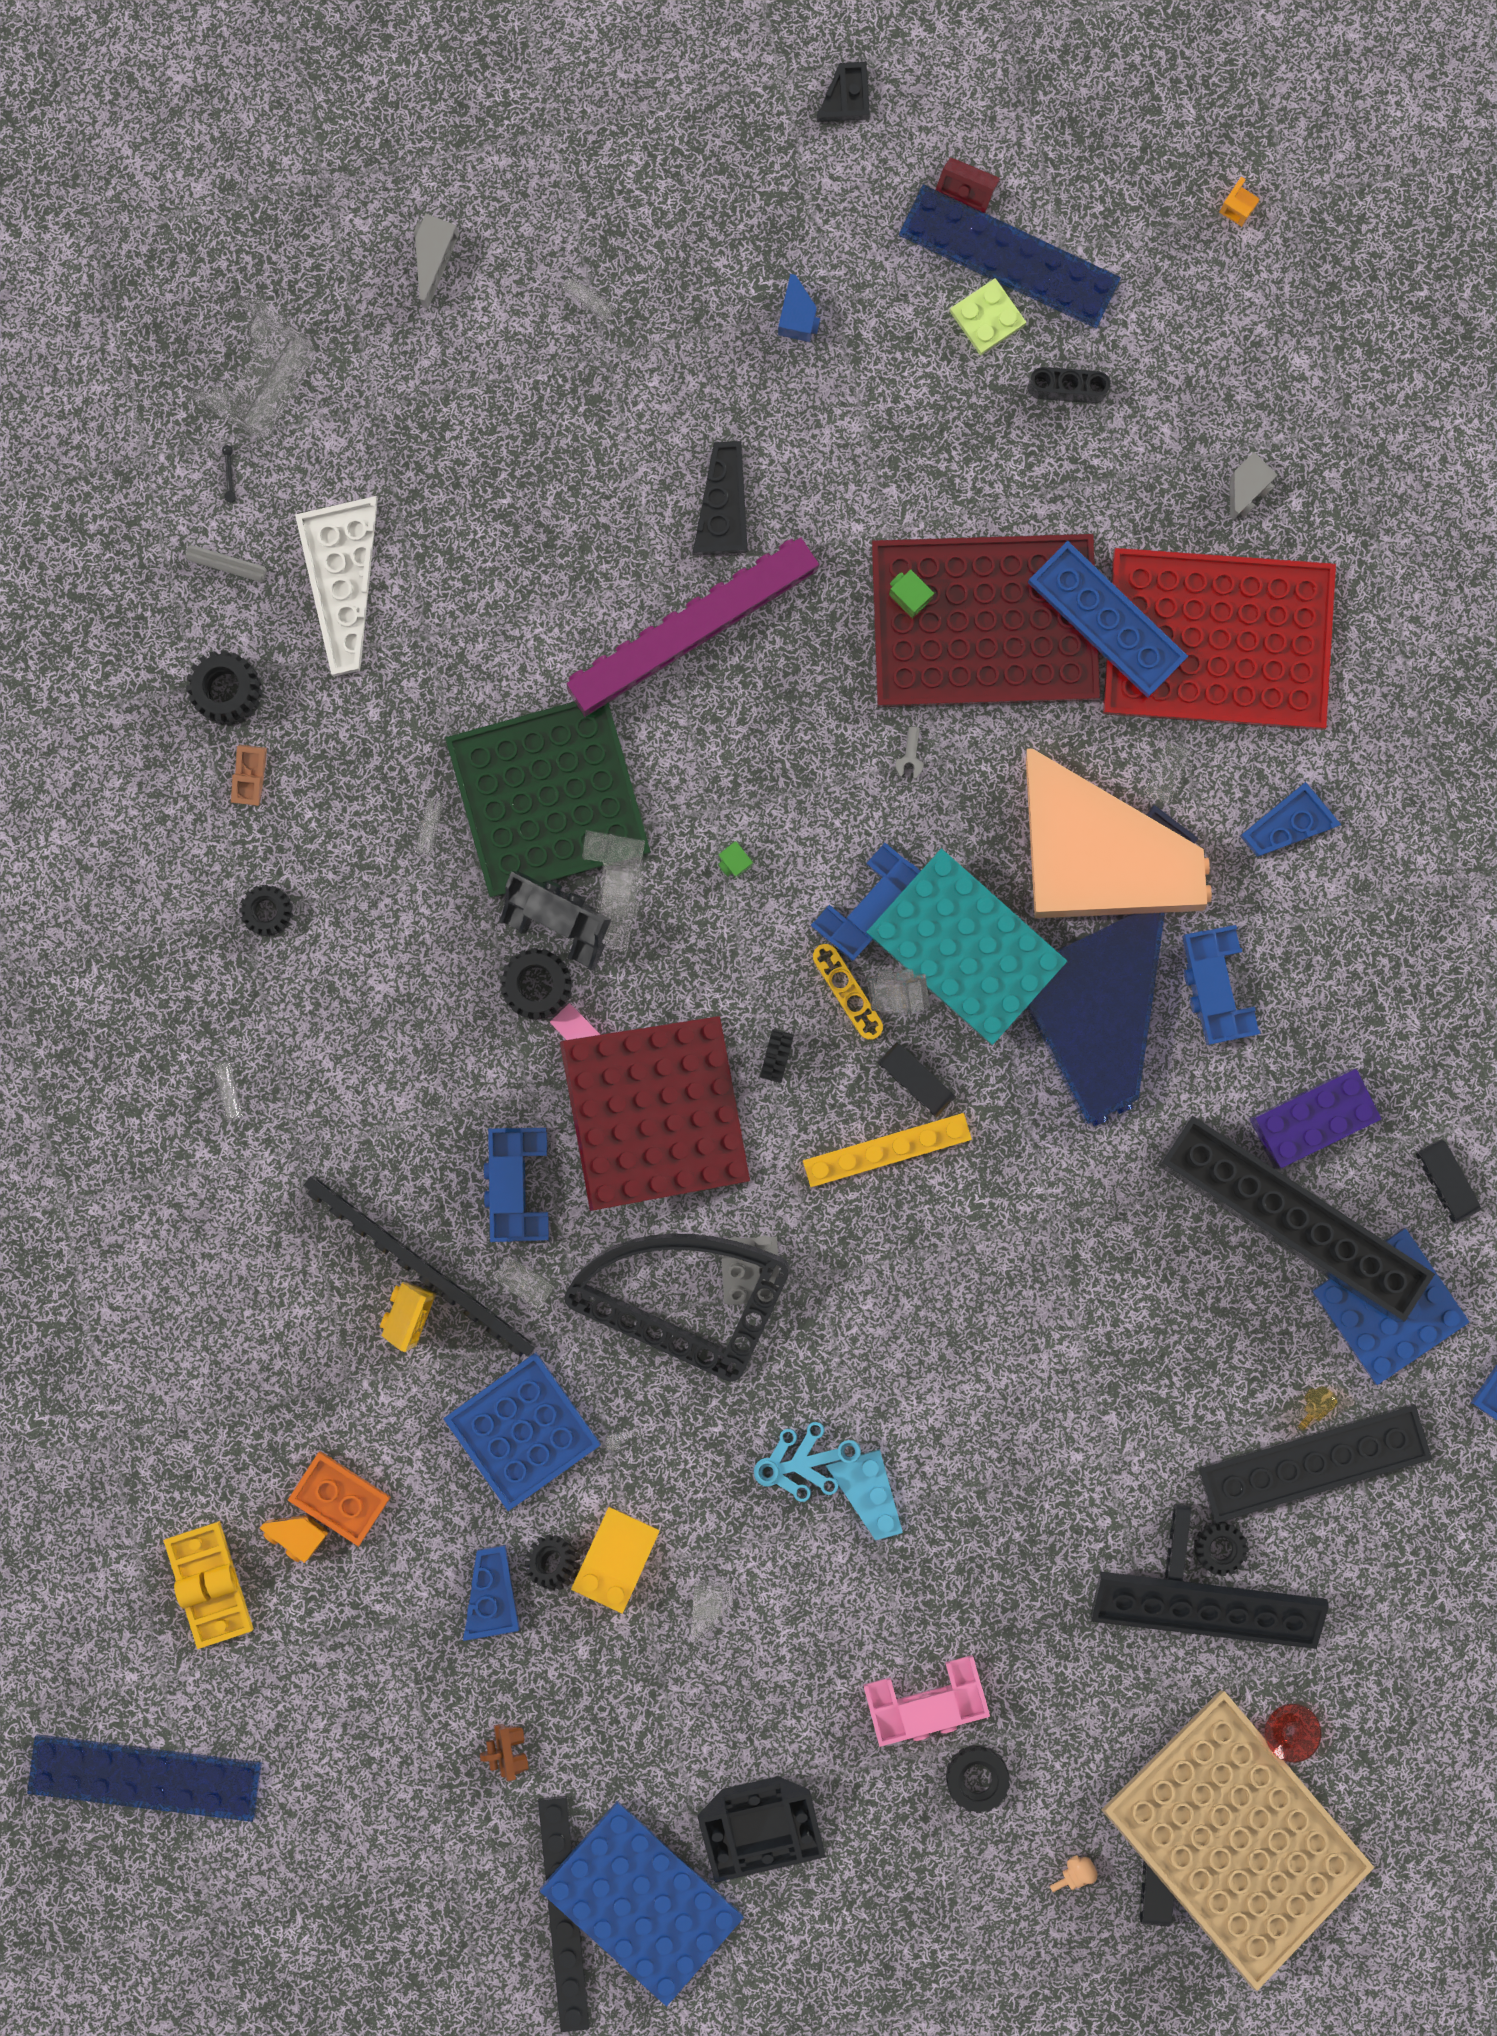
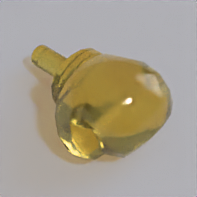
(1319, 1404)

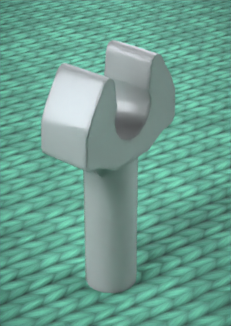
(910, 754)

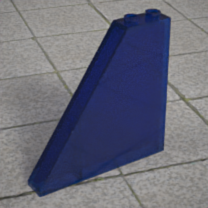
(1100, 1013)

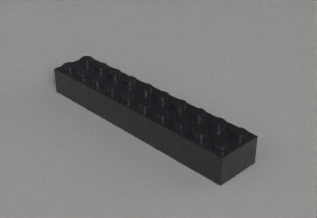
(1296, 1219)

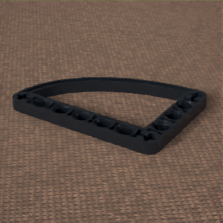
(669, 1331)

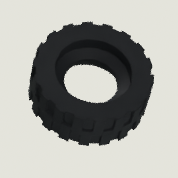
(955, 1779)

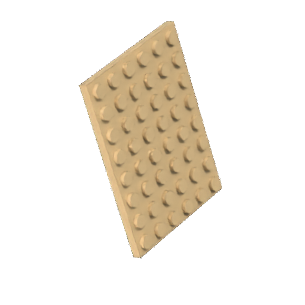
(1238, 1839)

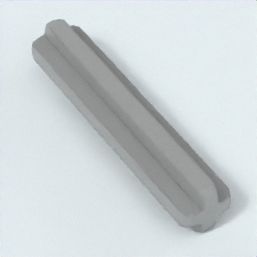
(226, 563)

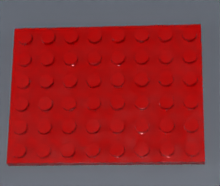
(1250, 634)

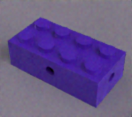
(1315, 1118)

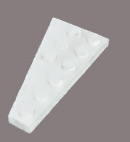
(338, 562)

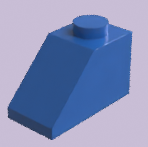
(798, 313)

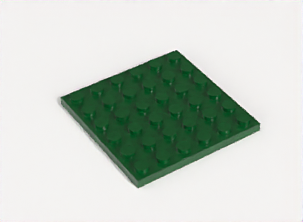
(539, 787)

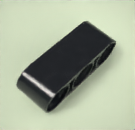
(1080, 378)
(916, 1079)
(1449, 1180)
(1156, 1900)

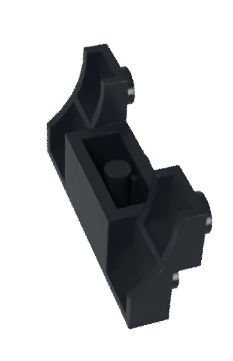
(558, 911)

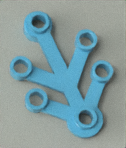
(802, 1462)

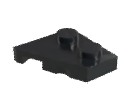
(847, 94)

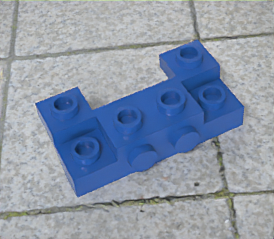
(850, 933)
(1212, 988)
(508, 1184)

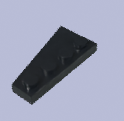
(723, 514)

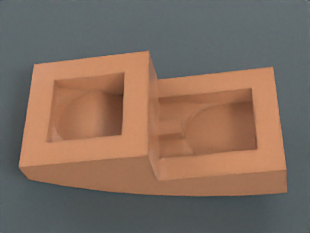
(249, 775)

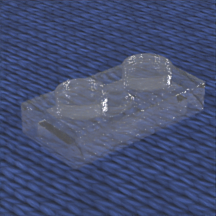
(523, 1282)

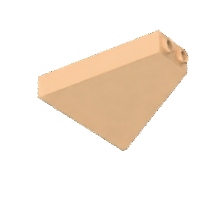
(1102, 854)

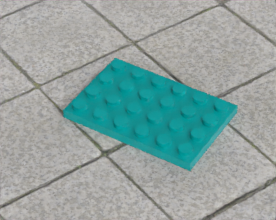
(967, 945)

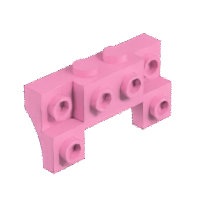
(930, 1710)

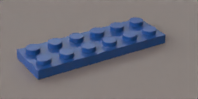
(1107, 619)

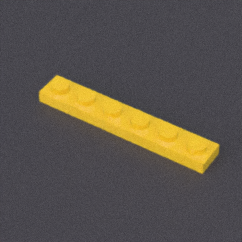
(887, 1150)

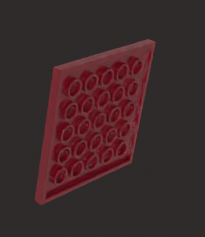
(654, 1112)

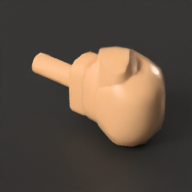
(1079, 1873)

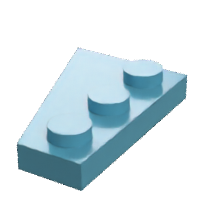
(869, 1493)

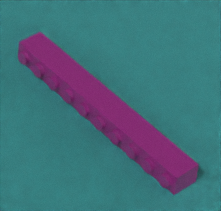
(692, 626)

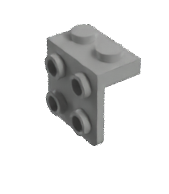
(742, 1276)

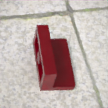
(967, 184)

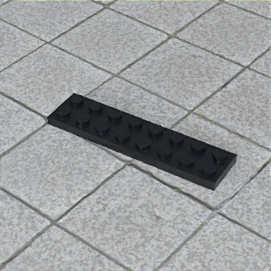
(1314, 1463)
(1209, 1610)

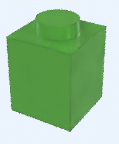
(910, 593)

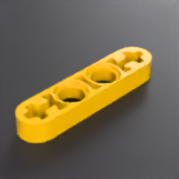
(848, 991)

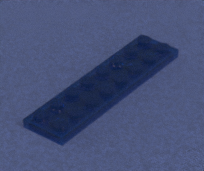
(1009, 256)
(144, 1778)

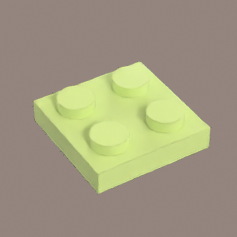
(987, 316)

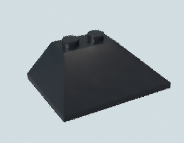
(760, 1828)

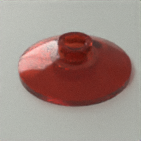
(1303, 1741)

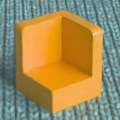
(1239, 204)

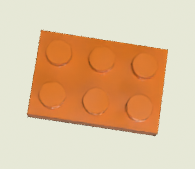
(339, 1498)

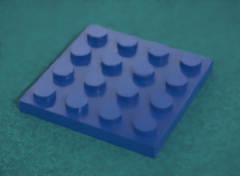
(1378, 1340)
(522, 1431)

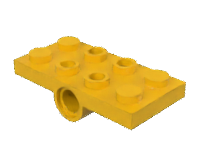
(208, 1585)

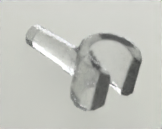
(613, 1440)

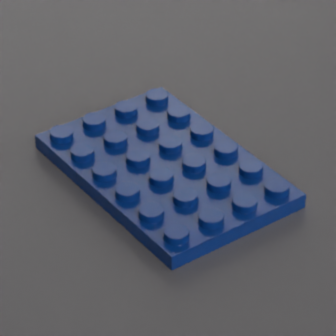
(641, 1903)

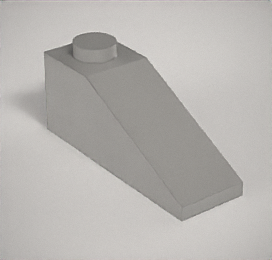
(434, 246)

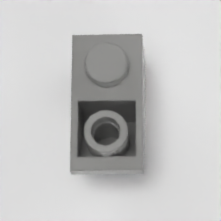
(1249, 482)

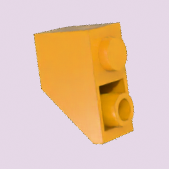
(297, 1534)

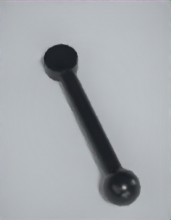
(229, 495)

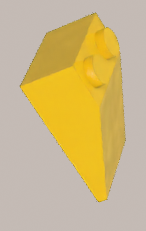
(407, 1316)
(615, 1560)

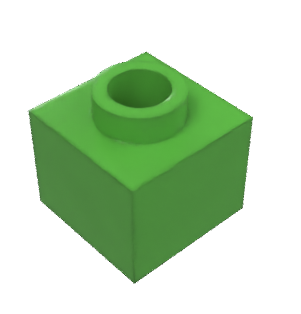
(734, 861)

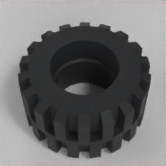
(208, 671)
(519, 966)

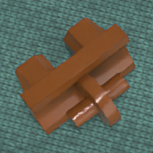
(508, 1763)

